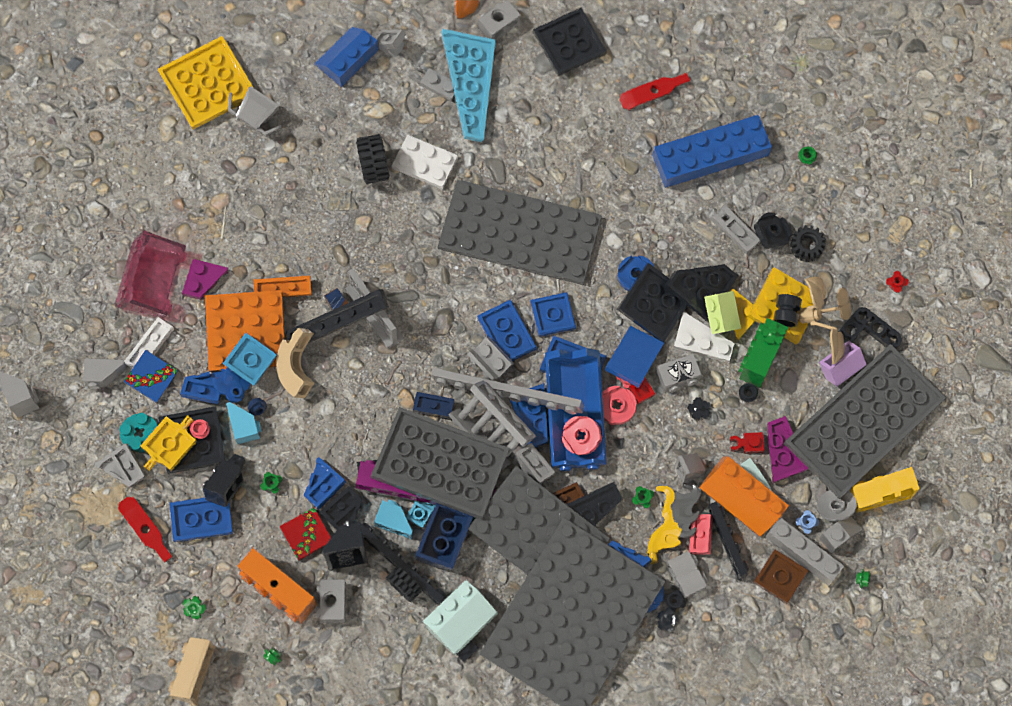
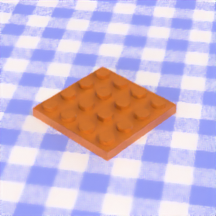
(241, 313)

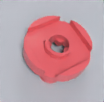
(626, 410)
(592, 437)

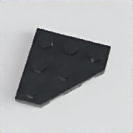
(697, 283)

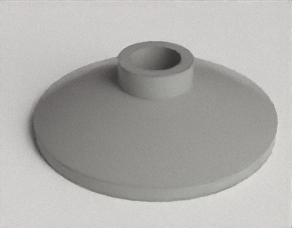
(829, 502)

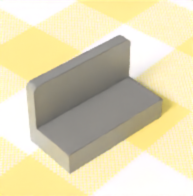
(533, 464)

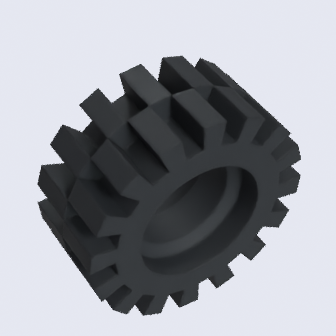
(803, 253)
(404, 584)

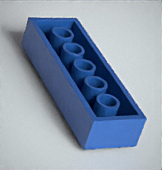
(711, 151)

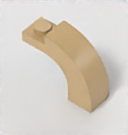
(289, 364)

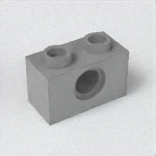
(494, 29)
(336, 612)

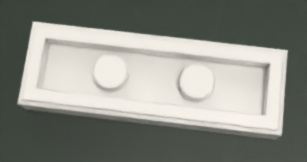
(150, 341)

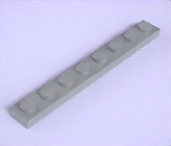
(513, 392)

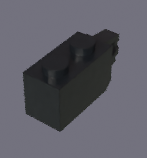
(225, 481)

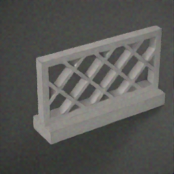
(380, 321)

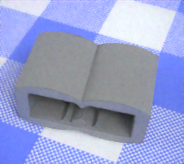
(686, 575)

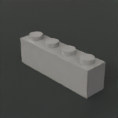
(804, 551)

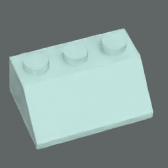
(460, 617)

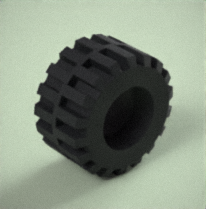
(372, 159)

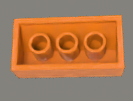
(743, 496)

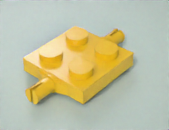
(168, 443)

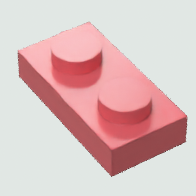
(701, 541)

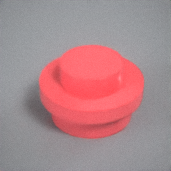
(199, 429)

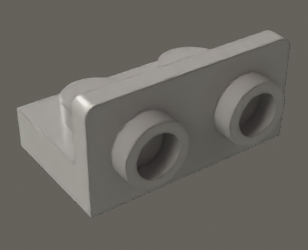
(490, 359)

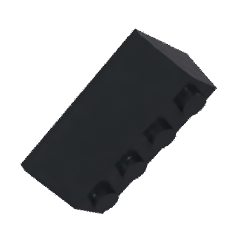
(345, 547)

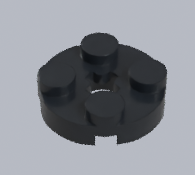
(767, 237)

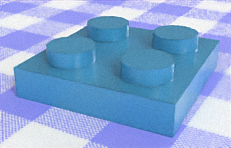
(250, 359)

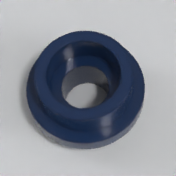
(257, 406)

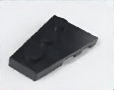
(597, 503)

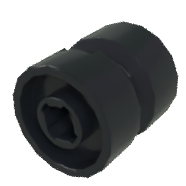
(787, 306)

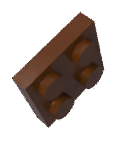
(780, 576)

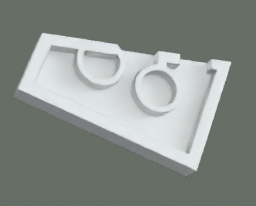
(698, 340)

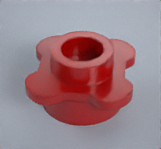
(896, 287)

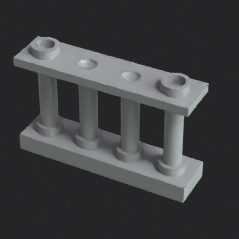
(498, 408)

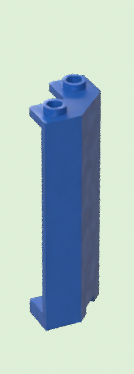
(578, 377)

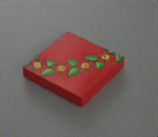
(305, 534)

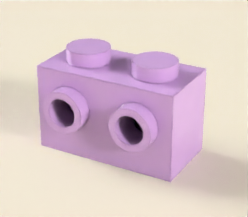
(845, 367)

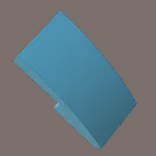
(420, 513)

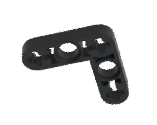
(861, 325)

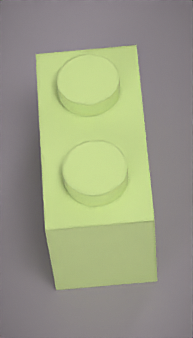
(722, 312)

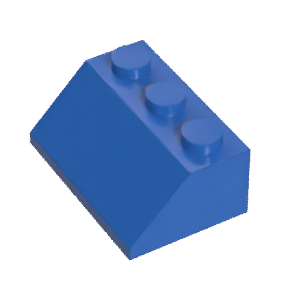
(348, 55)

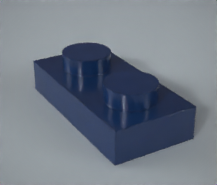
(433, 405)

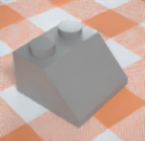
(19, 396)

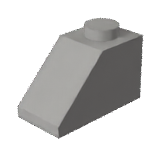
(101, 372)
(690, 467)
(840, 534)

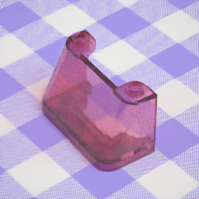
(150, 275)

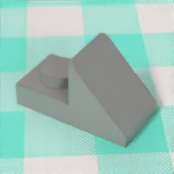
(391, 41)

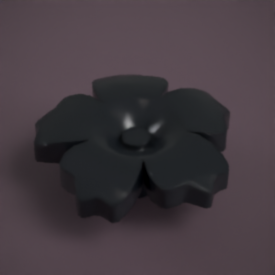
(699, 409)
(667, 620)

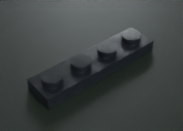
(732, 548)

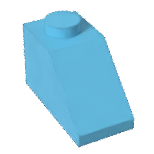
(243, 424)
(392, 519)

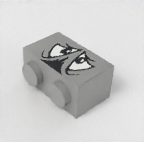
(678, 373)

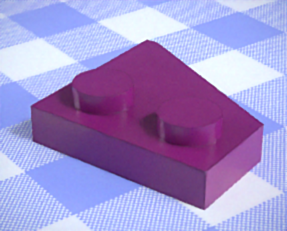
(201, 278)

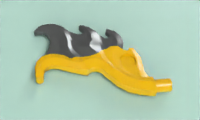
(678, 518)

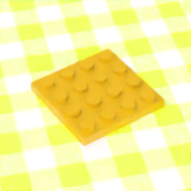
(203, 82)

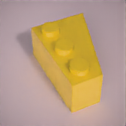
(885, 490)

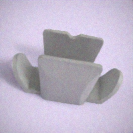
(255, 110)

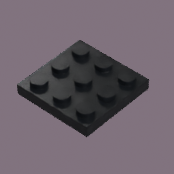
(569, 41)
(652, 304)
(205, 451)

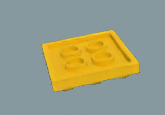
(765, 303)

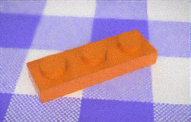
(290, 286)

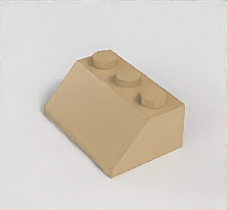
(192, 670)

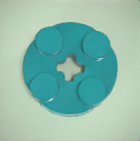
(129, 428)

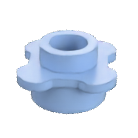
(813, 522)

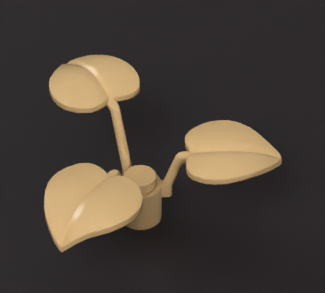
(814, 313)

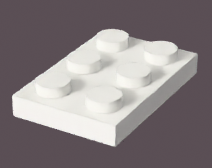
(424, 162)

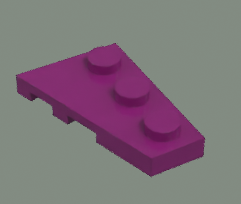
(782, 460)

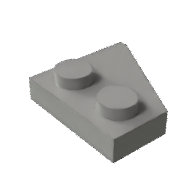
(123, 466)

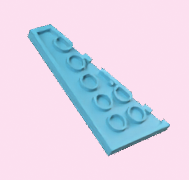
(470, 72)

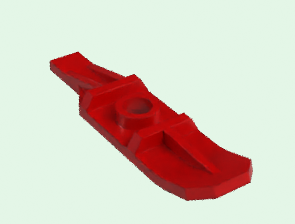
(643, 94)
(138, 520)

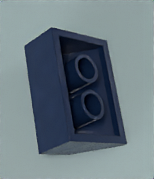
(443, 537)

